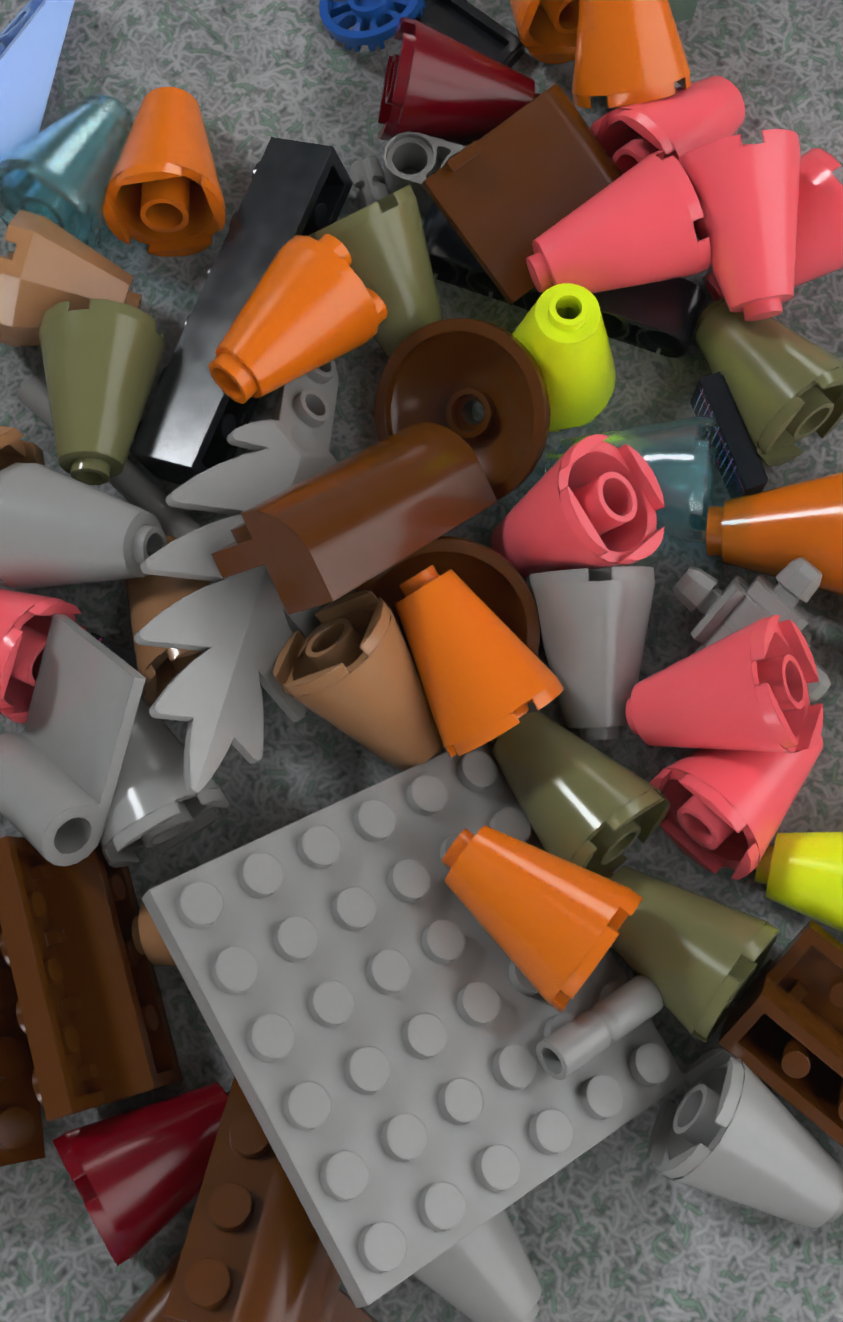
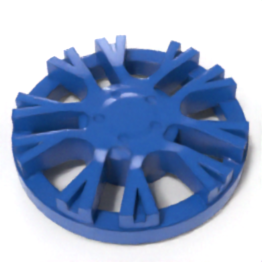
(379, 15)

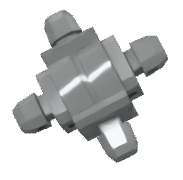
(745, 604)

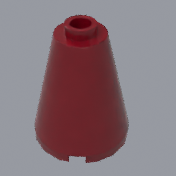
(447, 87)
(143, 1165)

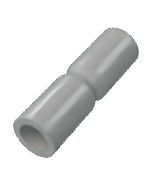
(595, 1029)

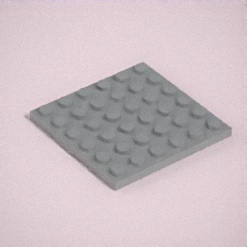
(390, 1025)

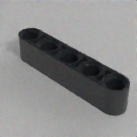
(640, 315)

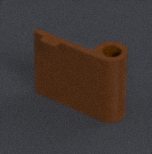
(520, 185)

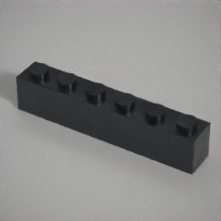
(187, 425)

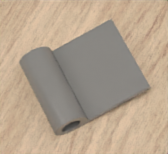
(73, 745)

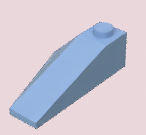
(28, 69)

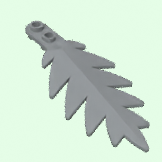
(241, 616)

